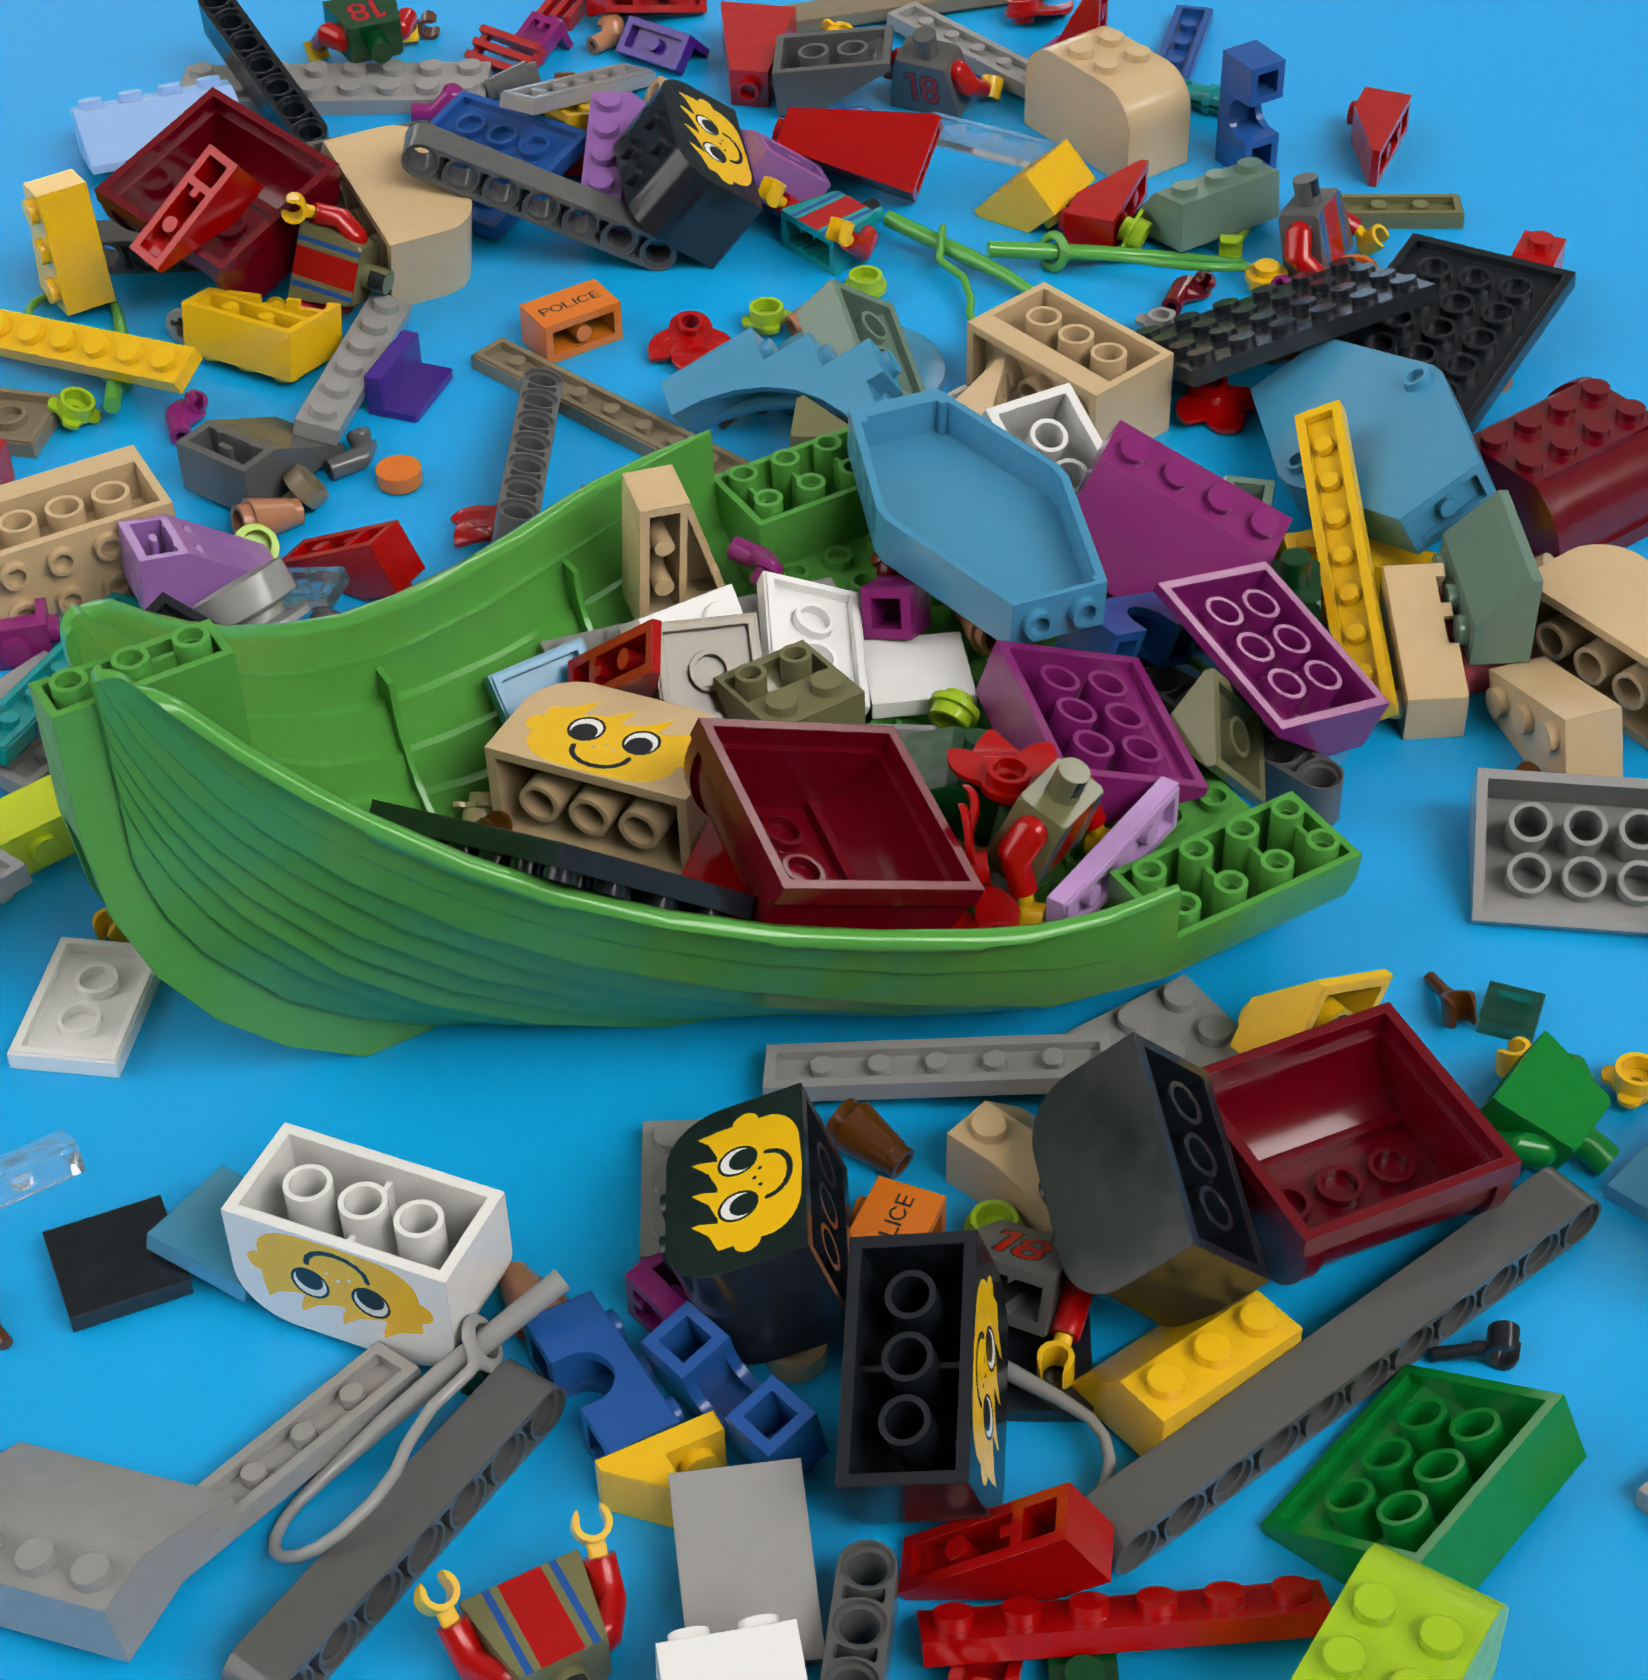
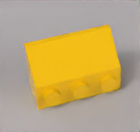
(1185, 1369)

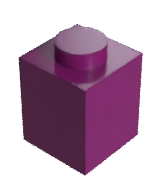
(894, 608)

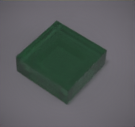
(1510, 1012)

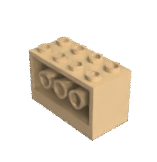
(1061, 341)
(64, 530)

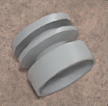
(254, 598)

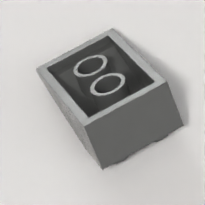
(828, 64)

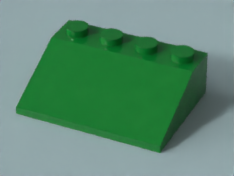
(1434, 1472)

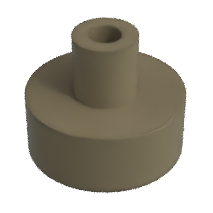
(305, 487)

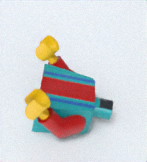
(827, 229)

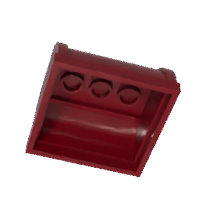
(260, 245)
(1574, 467)
(829, 824)
(1354, 1141)

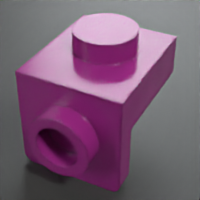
(28, 635)

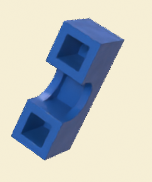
(1248, 78)
(1134, 628)
(588, 1352)
(706, 1374)

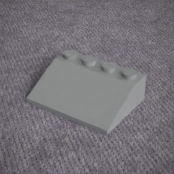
(1559, 851)
(95, 1547)

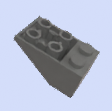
(246, 458)

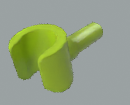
(1232, 244)

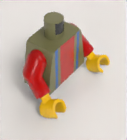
(332, 258)
(1045, 828)
(541, 1623)

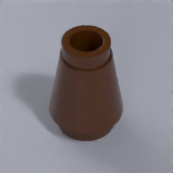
(868, 1138)

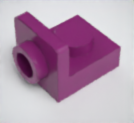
(547, 31)
(652, 1292)

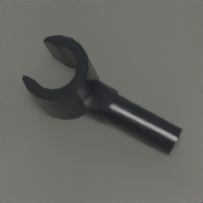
(1499, 1349)

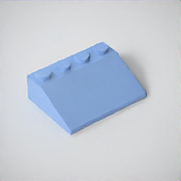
(118, 128)

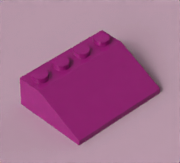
(1168, 516)
(1277, 656)
(1090, 711)

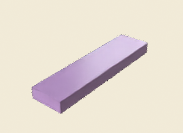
(1131, 838)

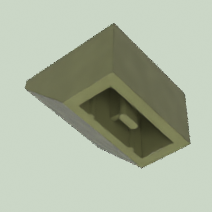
(792, 687)

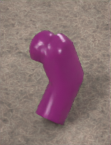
(428, 111)
(185, 414)

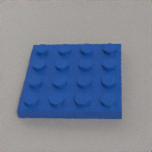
(521, 135)

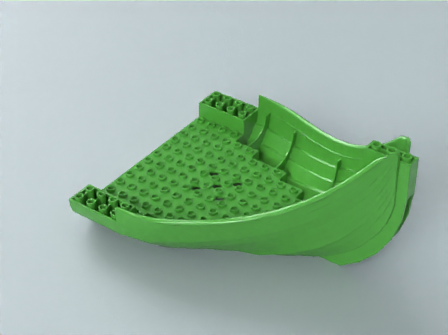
(236, 768)

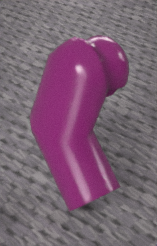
(754, 557)

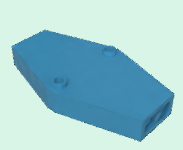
(1406, 435)
(975, 517)

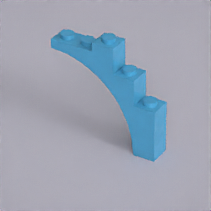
(755, 377)

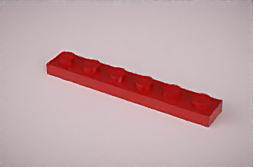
(1121, 1623)

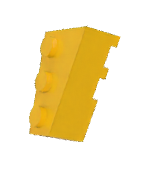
(67, 242)
(261, 335)

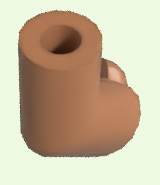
(611, 31)

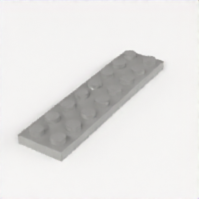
(364, 86)

